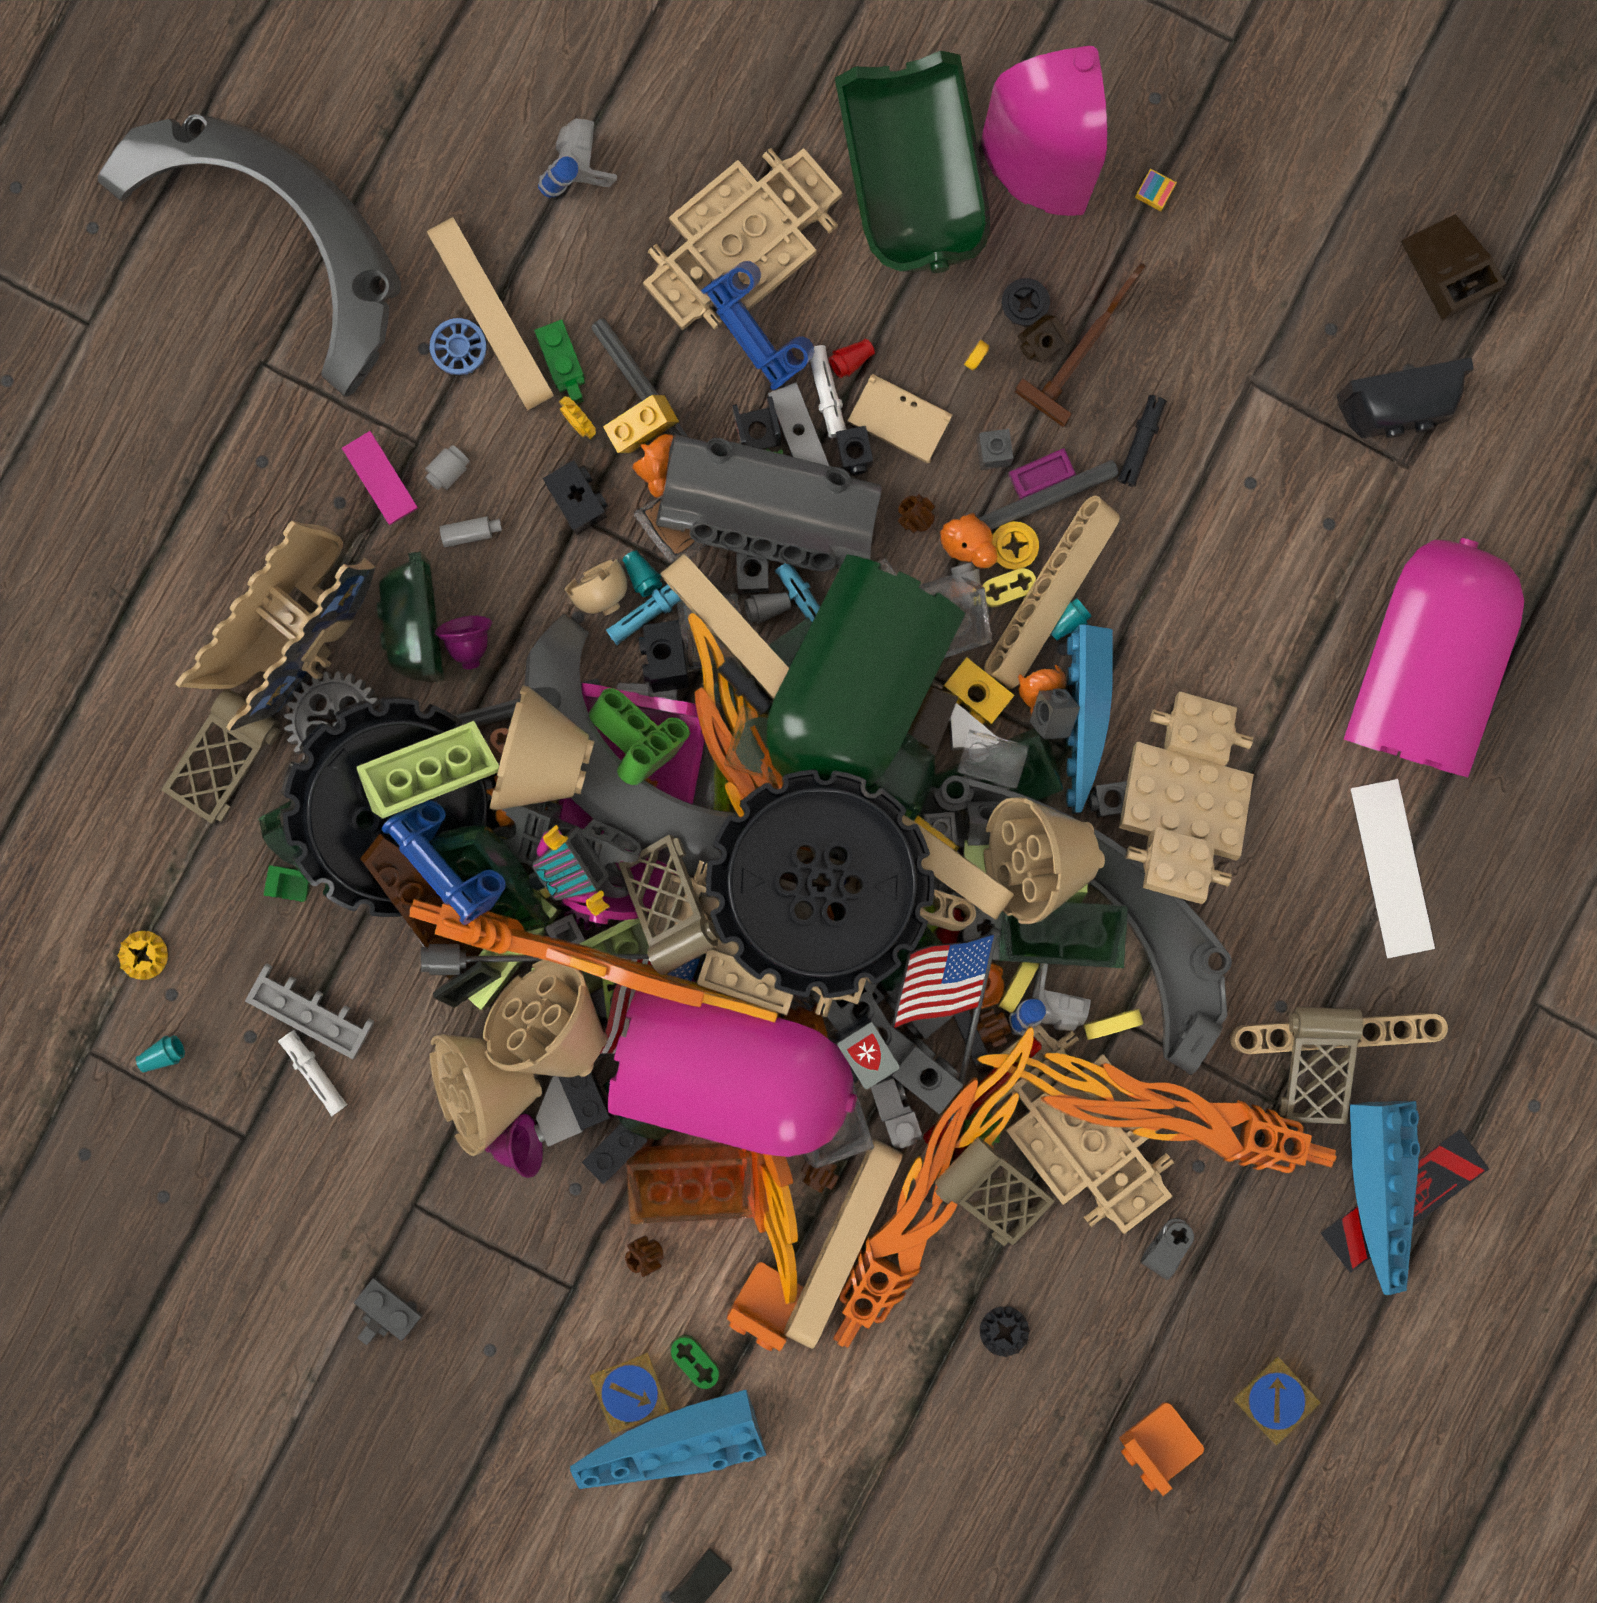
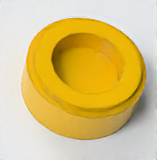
(977, 355)

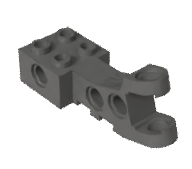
(933, 1087)

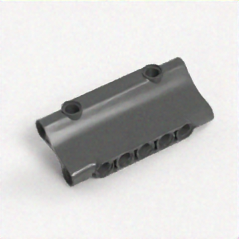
(767, 503)

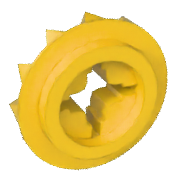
(577, 417)
(1022, 534)
(156, 951)

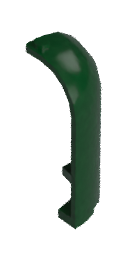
(915, 163)
(860, 673)

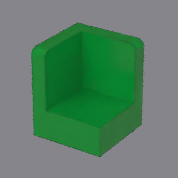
(286, 884)

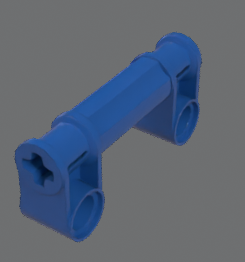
(726, 296)
(413, 832)

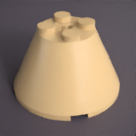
(540, 755)
(1039, 857)
(545, 1024)
(476, 1092)

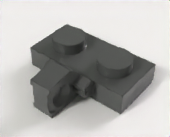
(385, 1312)

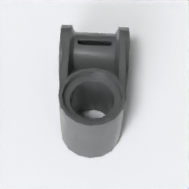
(1164, 1252)

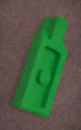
(561, 359)

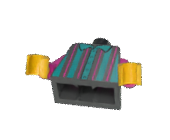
(569, 869)

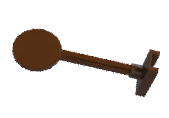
(1045, 399)

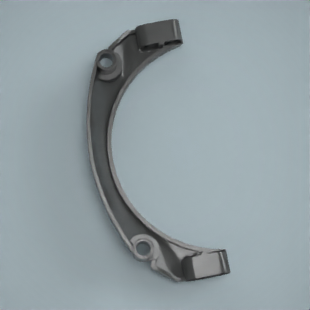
(343, 236)
(634, 809)

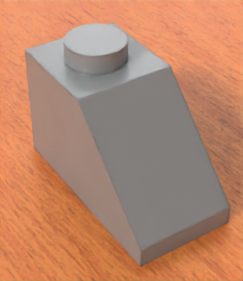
(556, 1116)

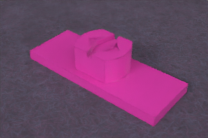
(380, 478)

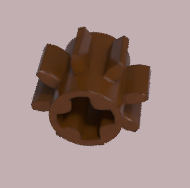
(916, 513)
(993, 1028)
(820, 1177)
(644, 1256)

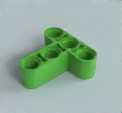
(641, 740)

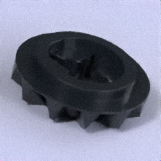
(1020, 289)
(1009, 1317)

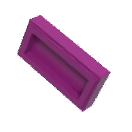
(1041, 473)

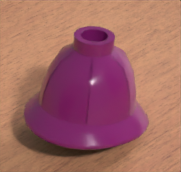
(465, 639)
(519, 1147)

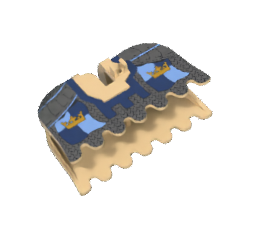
(275, 632)

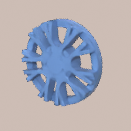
(458, 346)

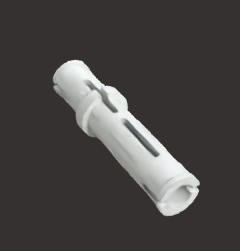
(829, 401)
(315, 1076)

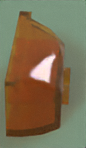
(690, 1183)

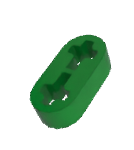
(689, 1367)

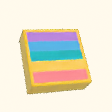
(1155, 190)

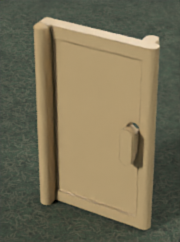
(900, 420)

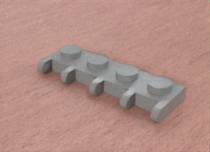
(307, 1014)

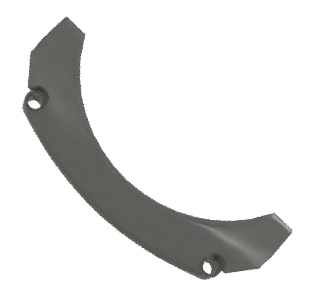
(1165, 925)

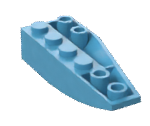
(1092, 690)
(1385, 1184)
(677, 1444)

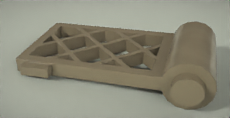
(254, 735)
(687, 938)
(1329, 1028)
(973, 1173)

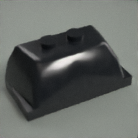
(1404, 399)

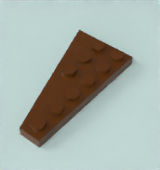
(403, 885)

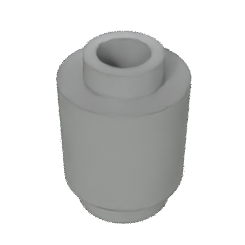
(446, 468)

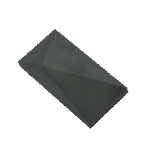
(470, 981)
(701, 1579)

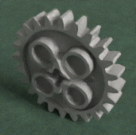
(337, 693)

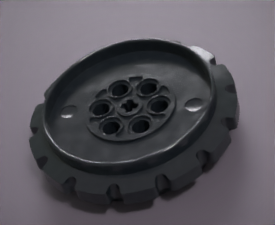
(330, 795)
(877, 853)

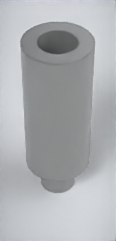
(469, 531)

